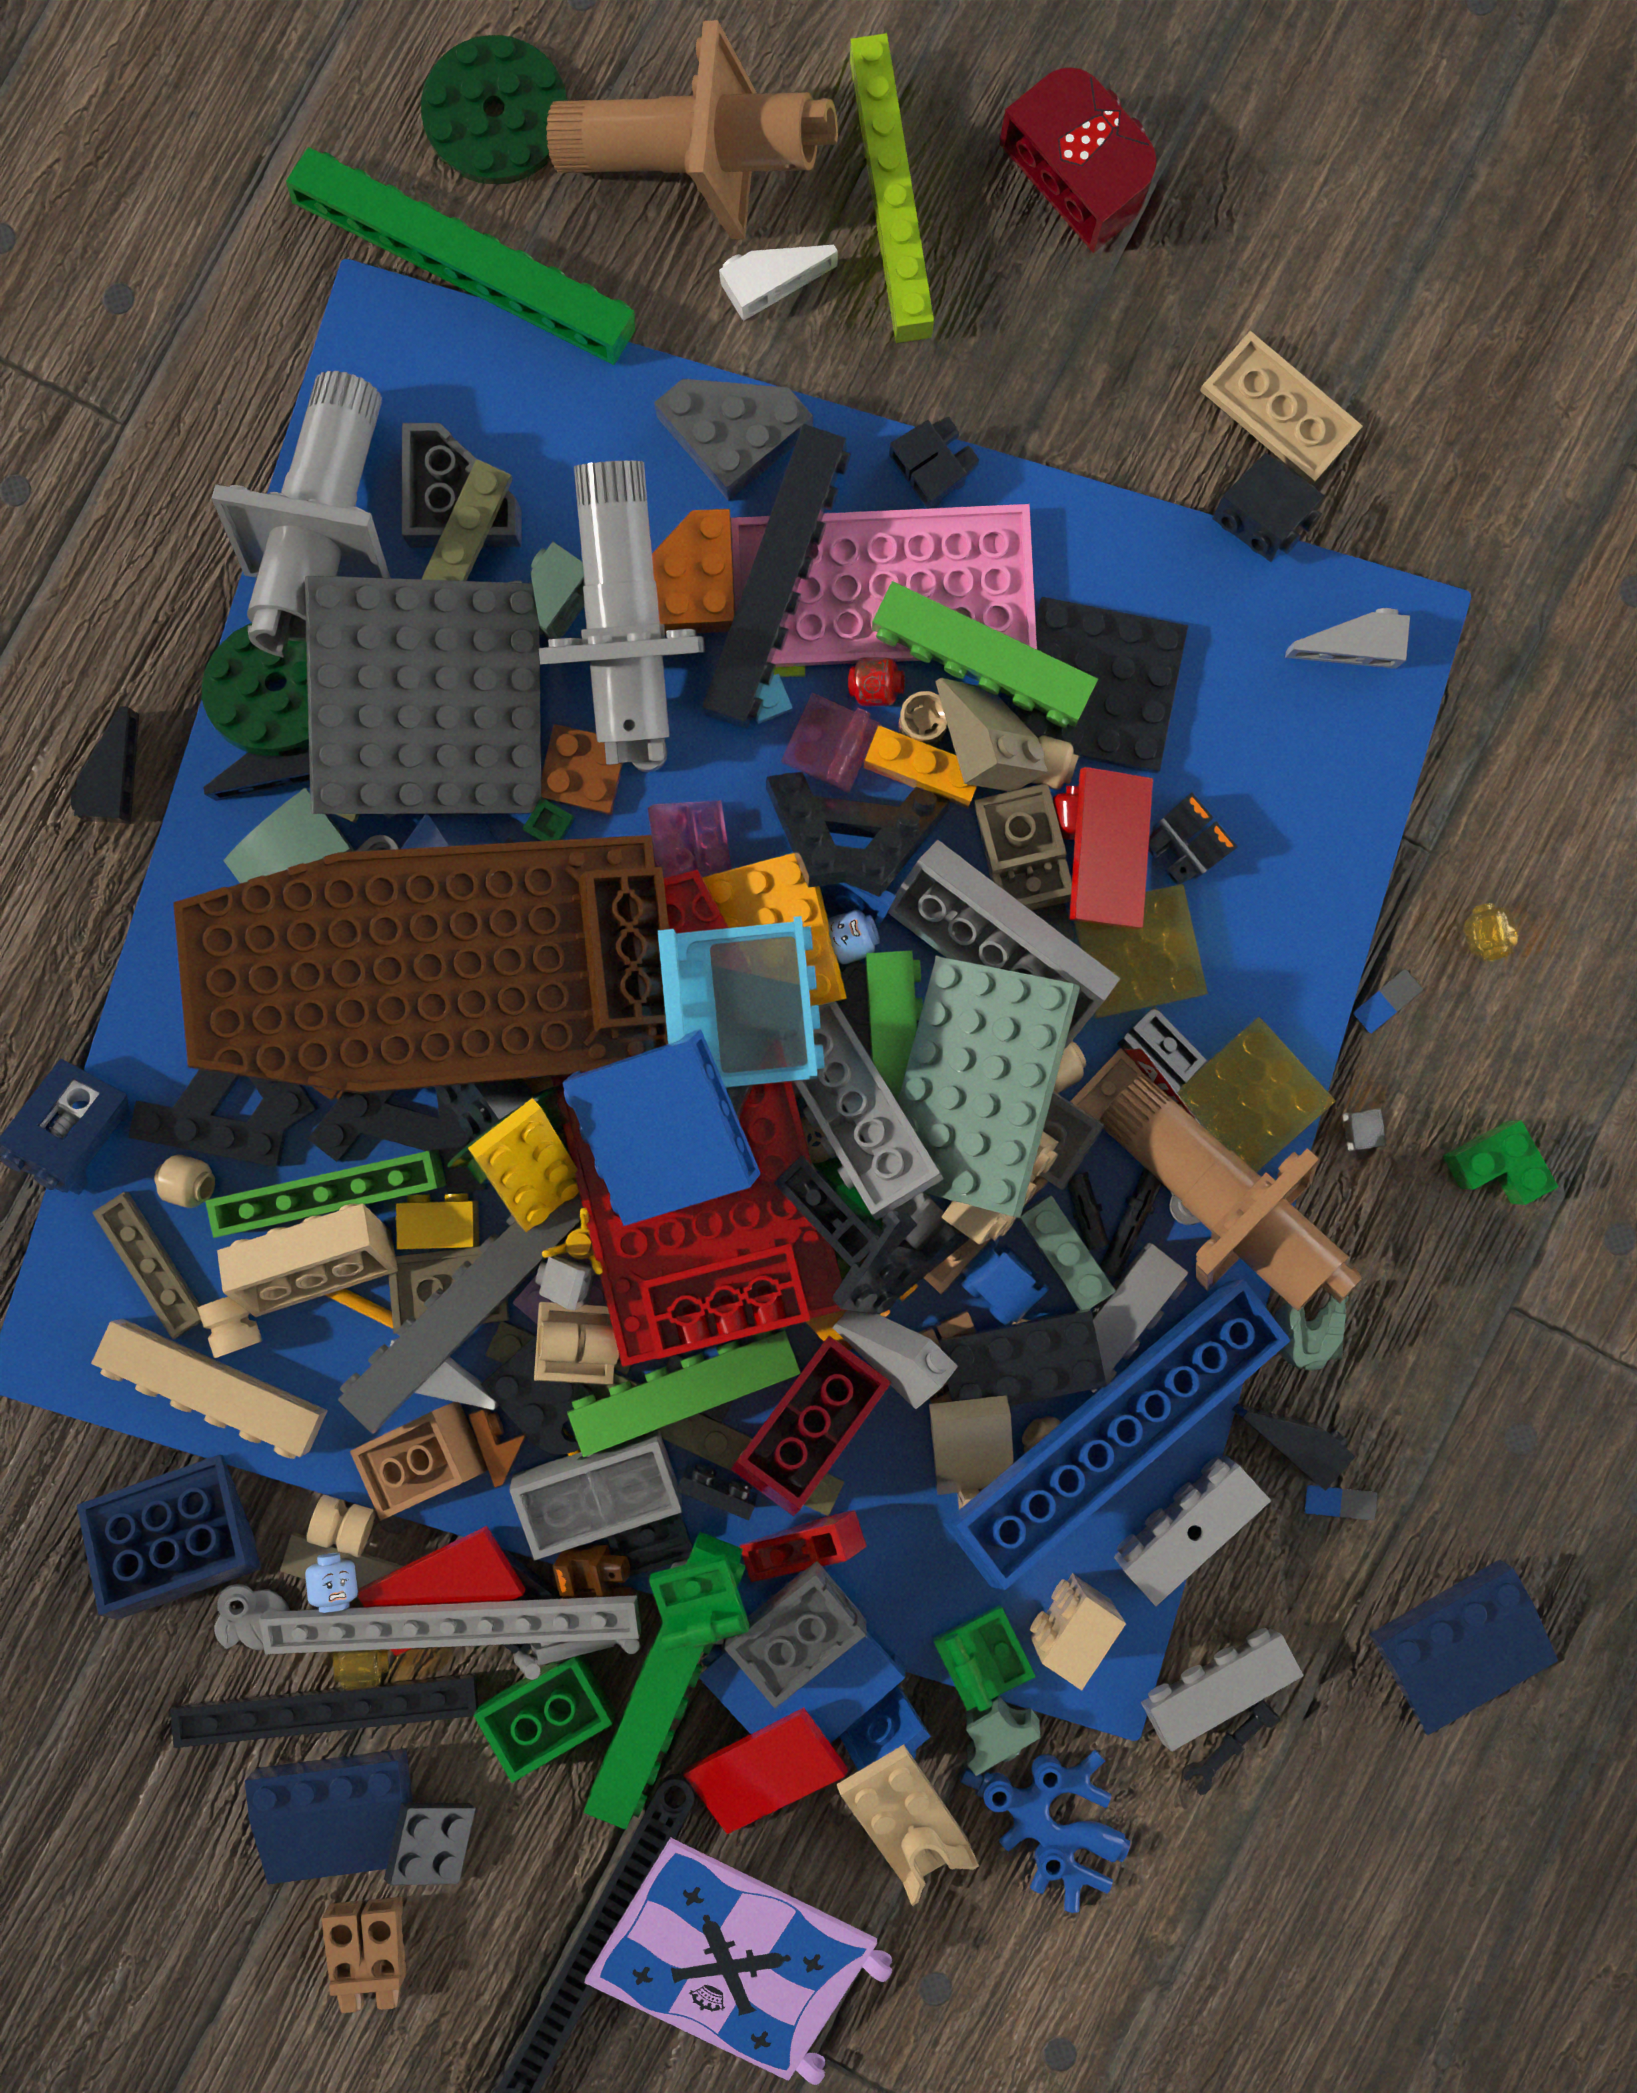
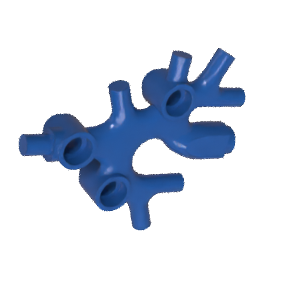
(1056, 1841)

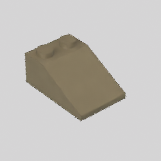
(989, 738)

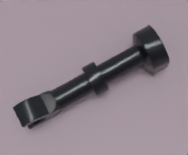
(1233, 1744)

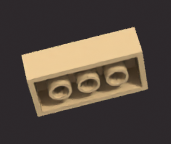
(307, 1260)

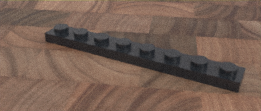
(324, 1711)

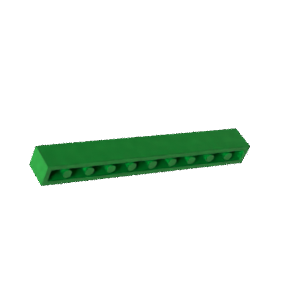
(461, 255)

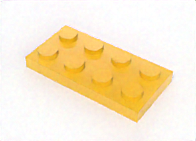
(527, 1165)

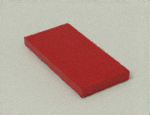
(1111, 848)
(460, 1572)
(766, 1771)

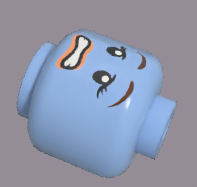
(852, 936)
(331, 1583)

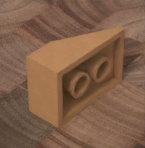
(419, 1460)

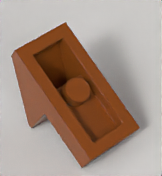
(498, 1454)

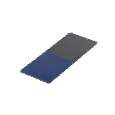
(1388, 1001)
(1341, 1502)

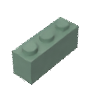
(1065, 1253)

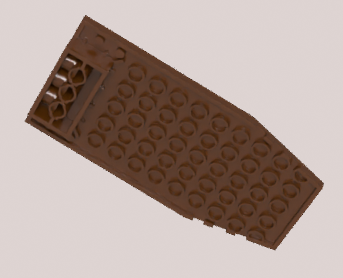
(428, 965)

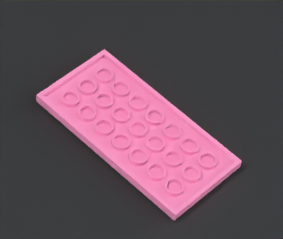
(956, 556)

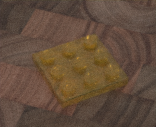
(1153, 962)
(1255, 1095)

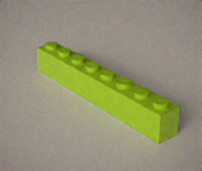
(891, 188)

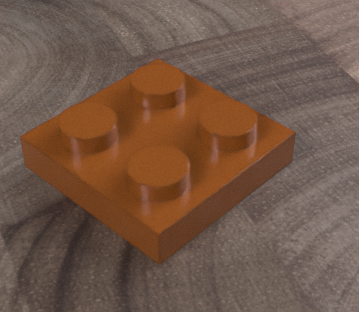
(578, 771)

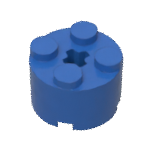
(1003, 1281)

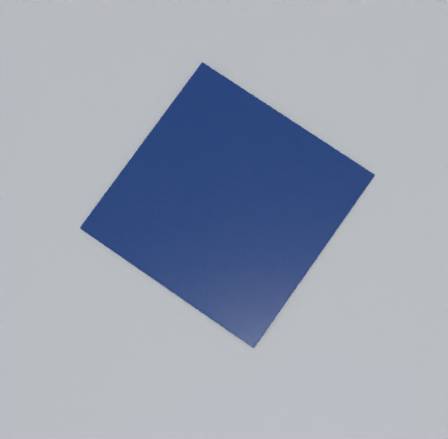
(1285, 753)

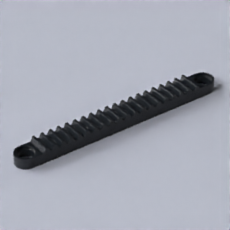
(568, 1991)

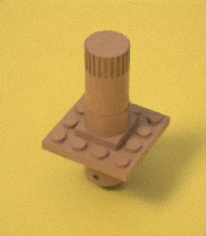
(709, 135)
(1245, 1212)

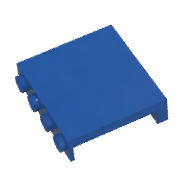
(662, 1129)
(831, 1698)

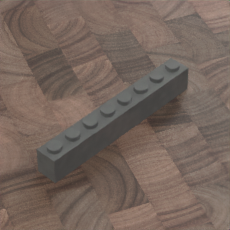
(453, 1316)

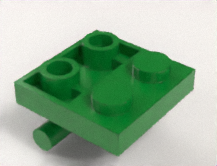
(698, 1603)
(984, 1658)

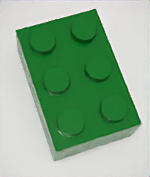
(545, 1715)

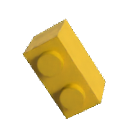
(437, 1224)

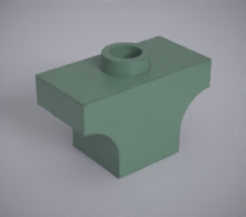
(998, 1734)

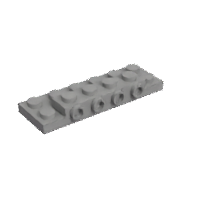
(863, 1121)

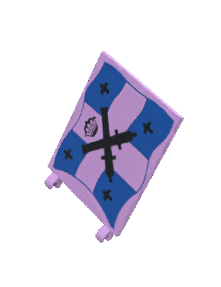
(734, 1961)

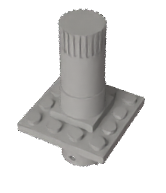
(314, 519)
(621, 614)

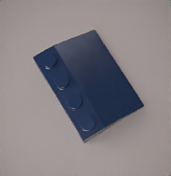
(166, 1538)
(1465, 1646)
(327, 1814)

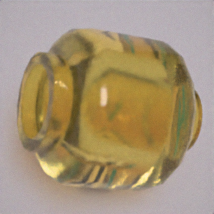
(1490, 932)
(360, 1668)

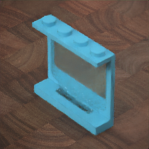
(747, 998)

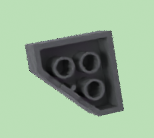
(732, 427)
(432, 481)

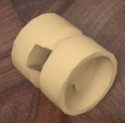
(923, 718)
(229, 1326)
(340, 1525)

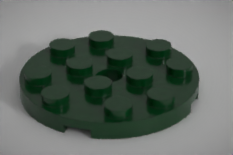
(463, 87)
(240, 699)

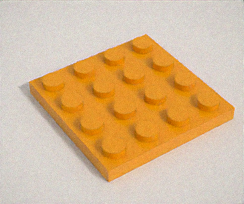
(774, 894)

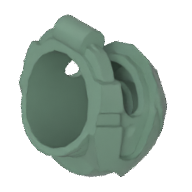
(1313, 1340)

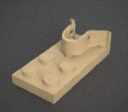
(906, 1819)

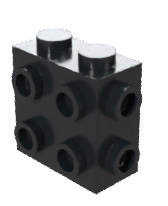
(1269, 508)

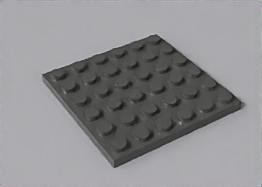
(422, 696)

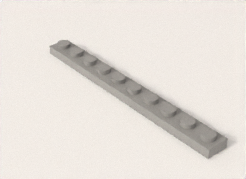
(451, 1625)

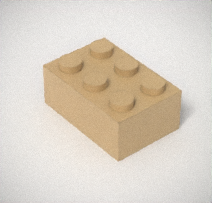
(986, 1224)
(1076, 1630)

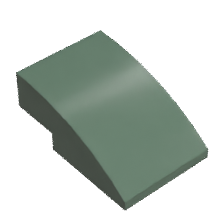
(286, 839)

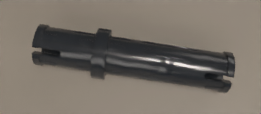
(1131, 1224)

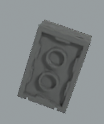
(797, 1634)

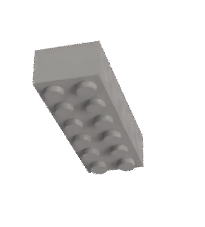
(984, 925)

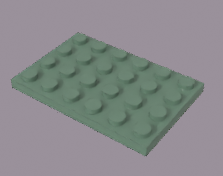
(985, 1078)

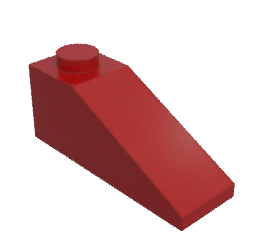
(797, 1548)

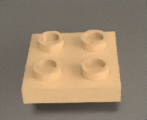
(575, 1345)

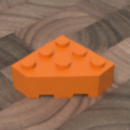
(696, 574)

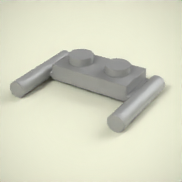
(554, 1651)

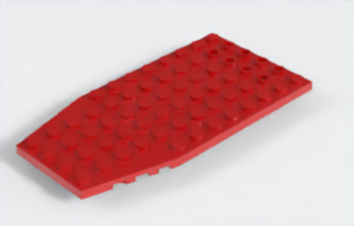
(720, 1263)

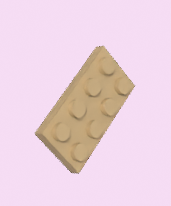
(1281, 408)

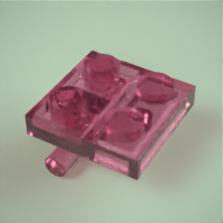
(830, 742)
(689, 838)

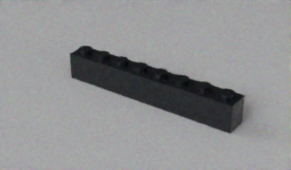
(776, 576)

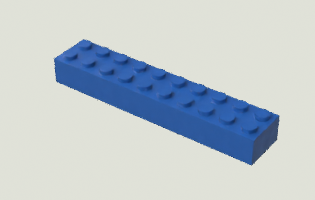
(1116, 1434)

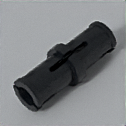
(1087, 1211)

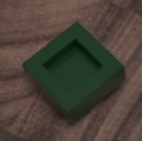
(548, 822)

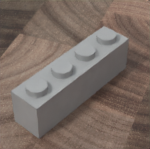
(1135, 1305)
(1221, 1688)

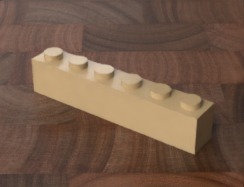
(209, 1388)

